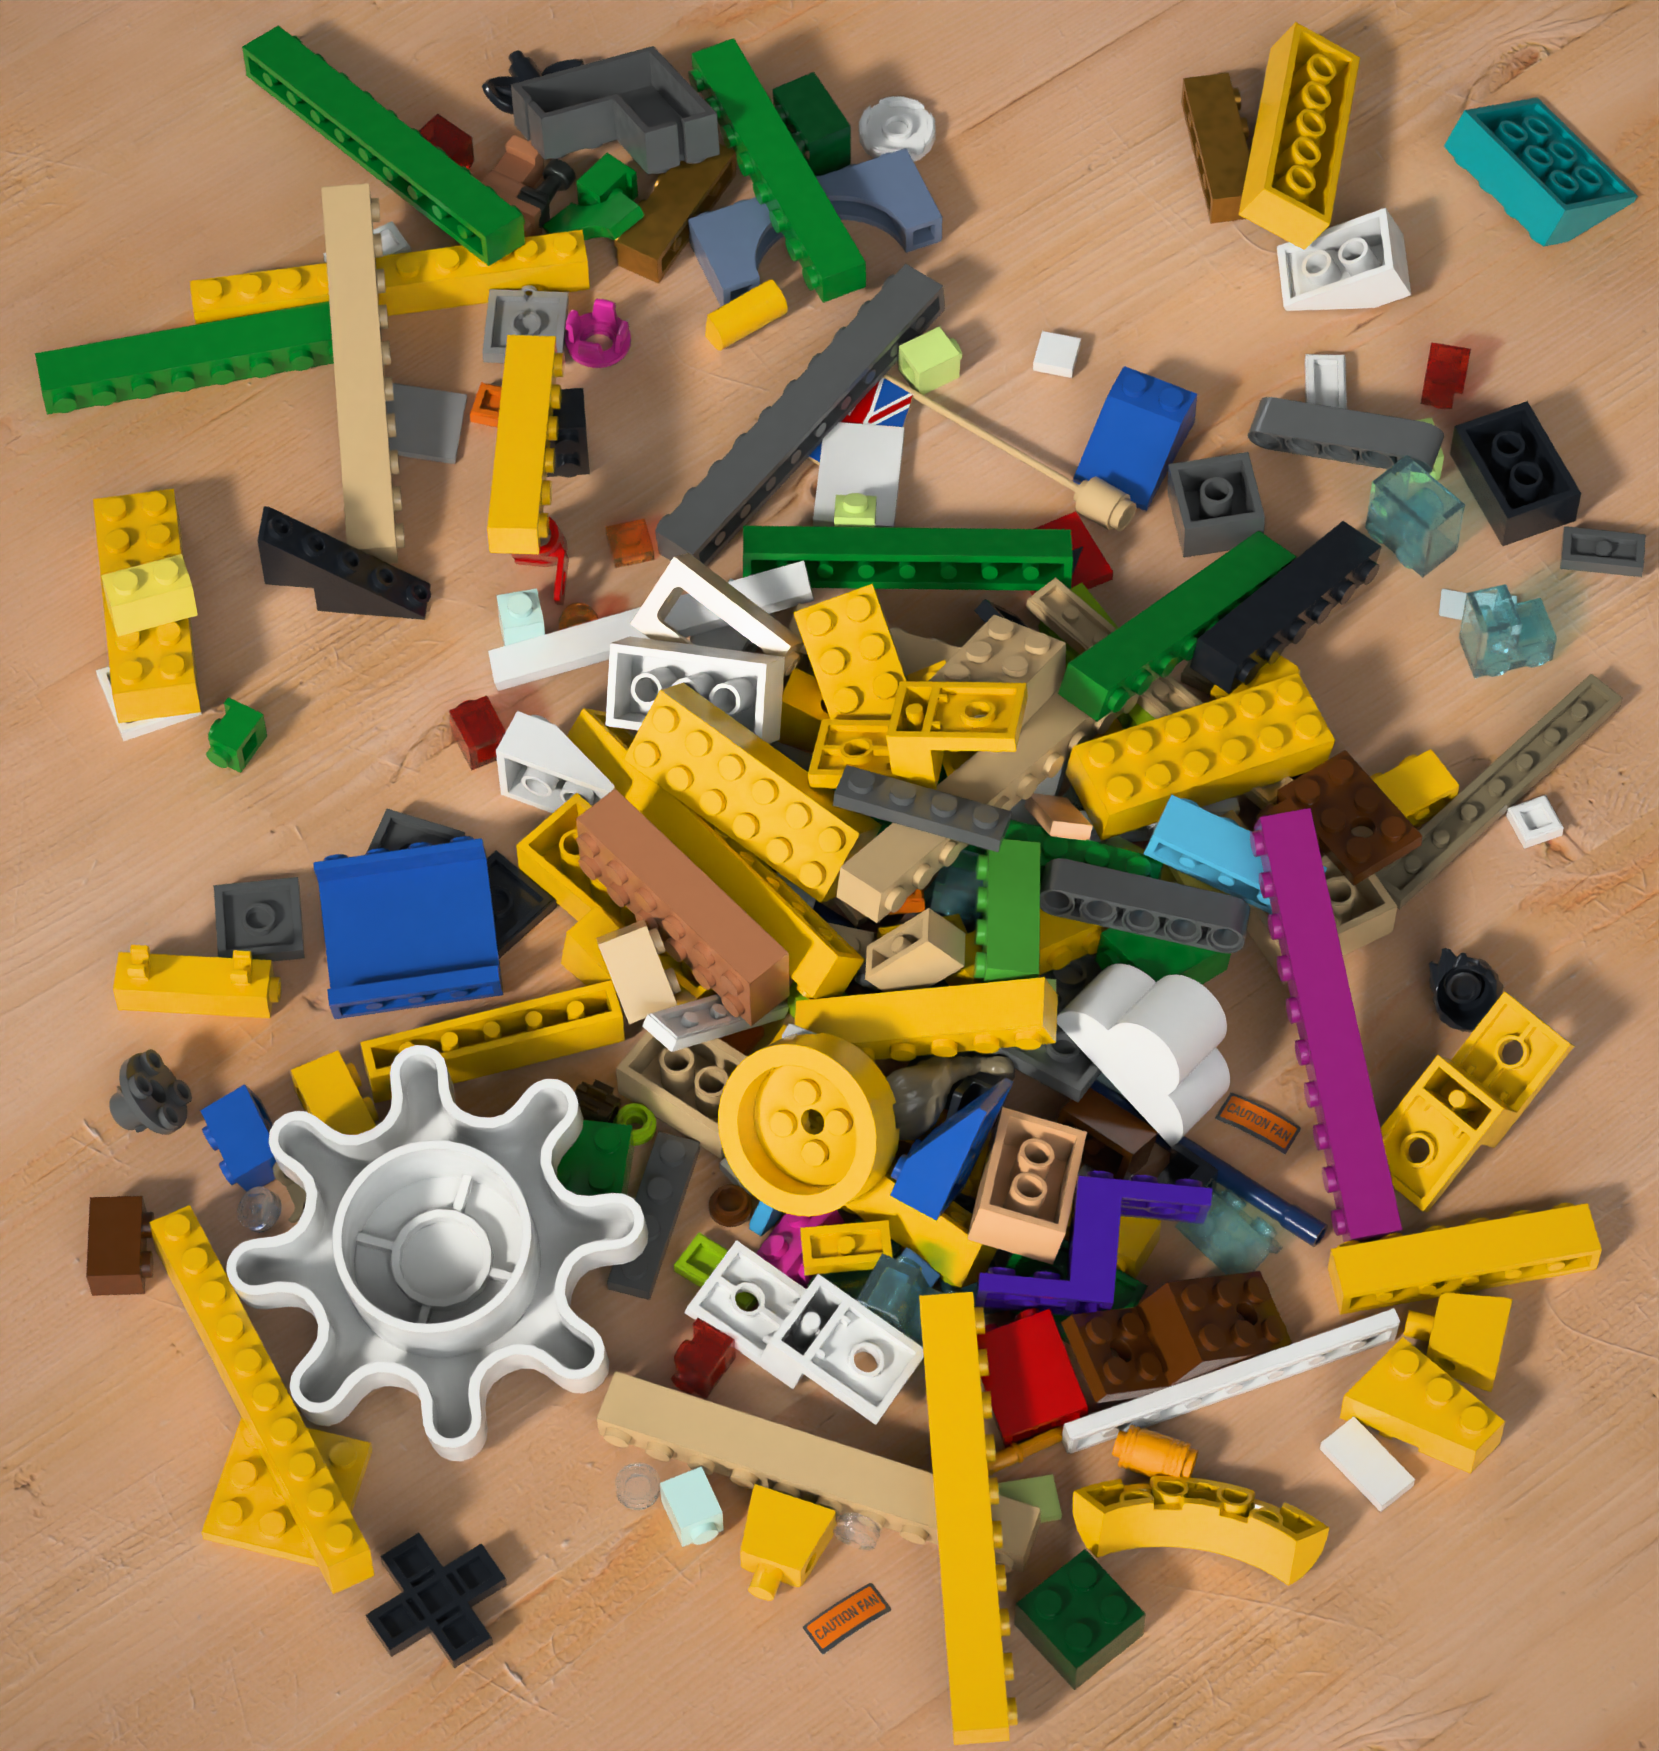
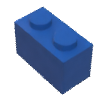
(241, 1132)

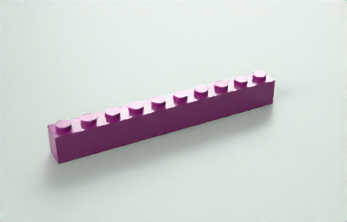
(1326, 1027)

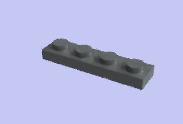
(922, 808)
(660, 1200)

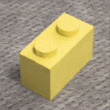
(149, 595)

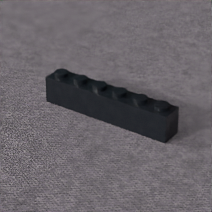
(1286, 607)

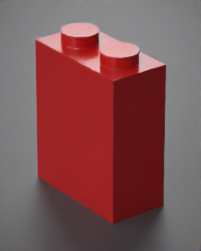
(1029, 1377)

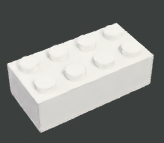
(737, 682)

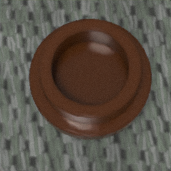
(730, 1205)

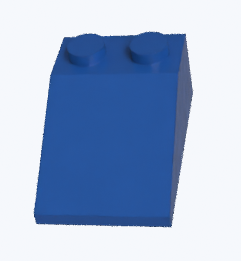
(1138, 435)
(942, 1163)

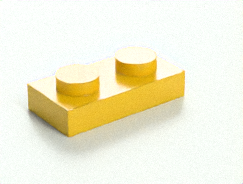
(844, 1246)

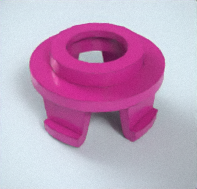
(600, 321)

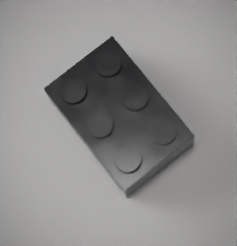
(1515, 473)

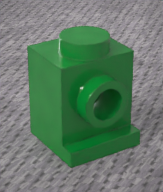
(605, 181)
(236, 736)

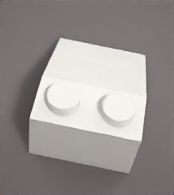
(1346, 266)
(545, 766)

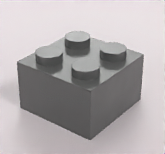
(1214, 503)

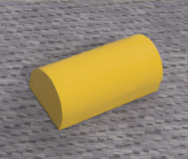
(745, 315)

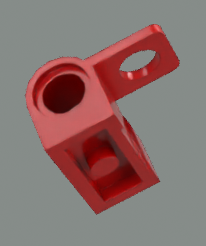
(550, 555)

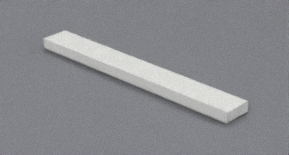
(591, 641)
(1231, 1381)

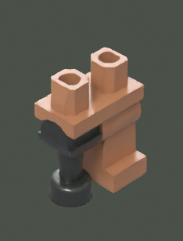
(517, 175)

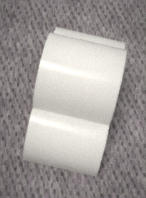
(1153, 1043)

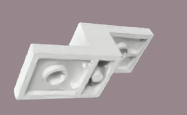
(807, 1332)

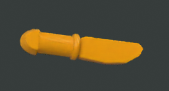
(1017, 1453)

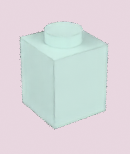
(520, 616)
(692, 1507)

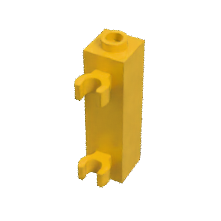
(195, 984)

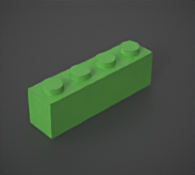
(1009, 911)

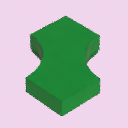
(599, 220)

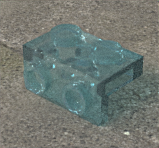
(1231, 1235)

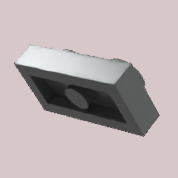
(1602, 551)

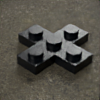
(436, 1600)

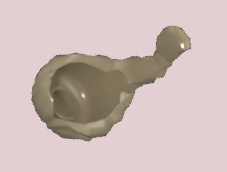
(924, 1088)

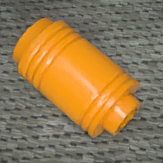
(1154, 1453)

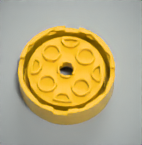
(769, 1130)

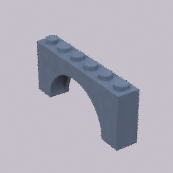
(874, 192)

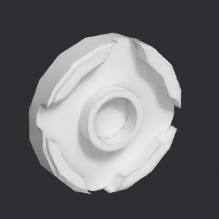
(897, 125)

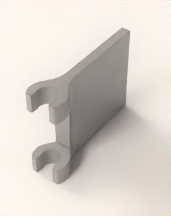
(427, 422)

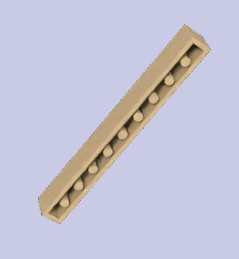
(359, 371)
(907, 858)
(792, 1463)

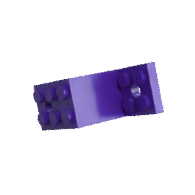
(1094, 1244)

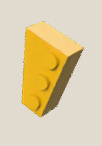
(1425, 1407)

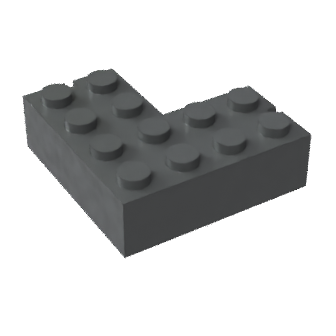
(622, 99)

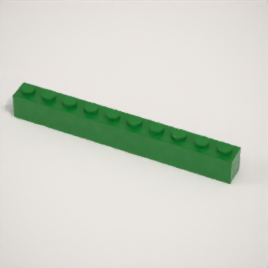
(385, 145)

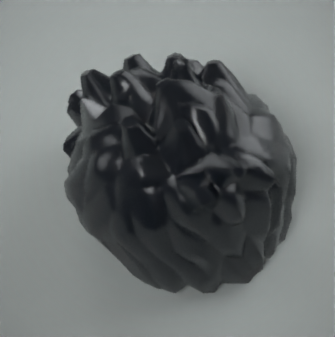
(1463, 989)

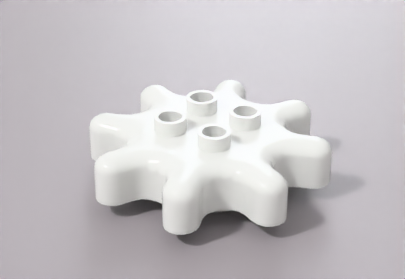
(438, 1252)

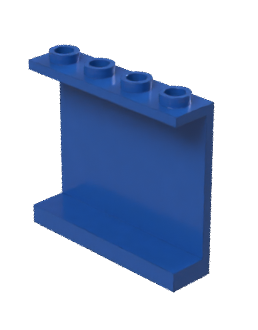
(408, 927)

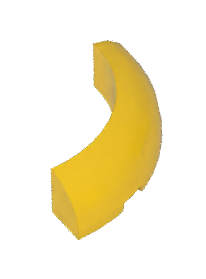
(1199, 1517)

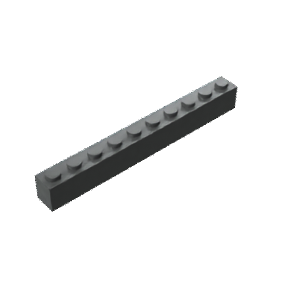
(801, 417)

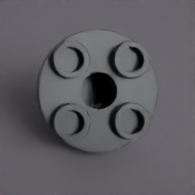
(149, 1096)

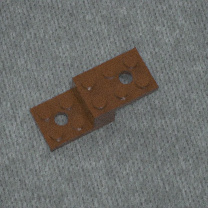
(1345, 798)
(1176, 1335)

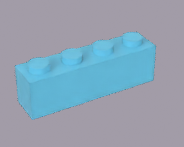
(1208, 850)

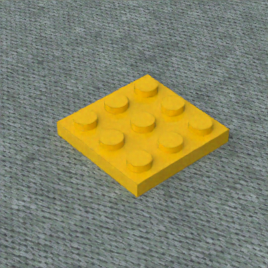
(250, 1508)

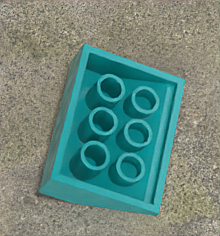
(1537, 169)

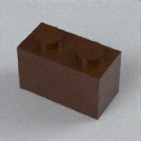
(1114, 1137)
(118, 1245)

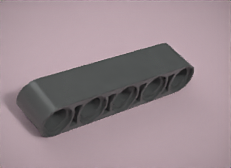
(1343, 434)
(1144, 905)

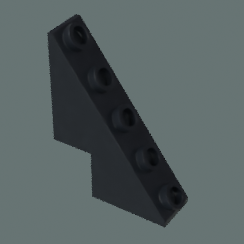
(339, 573)

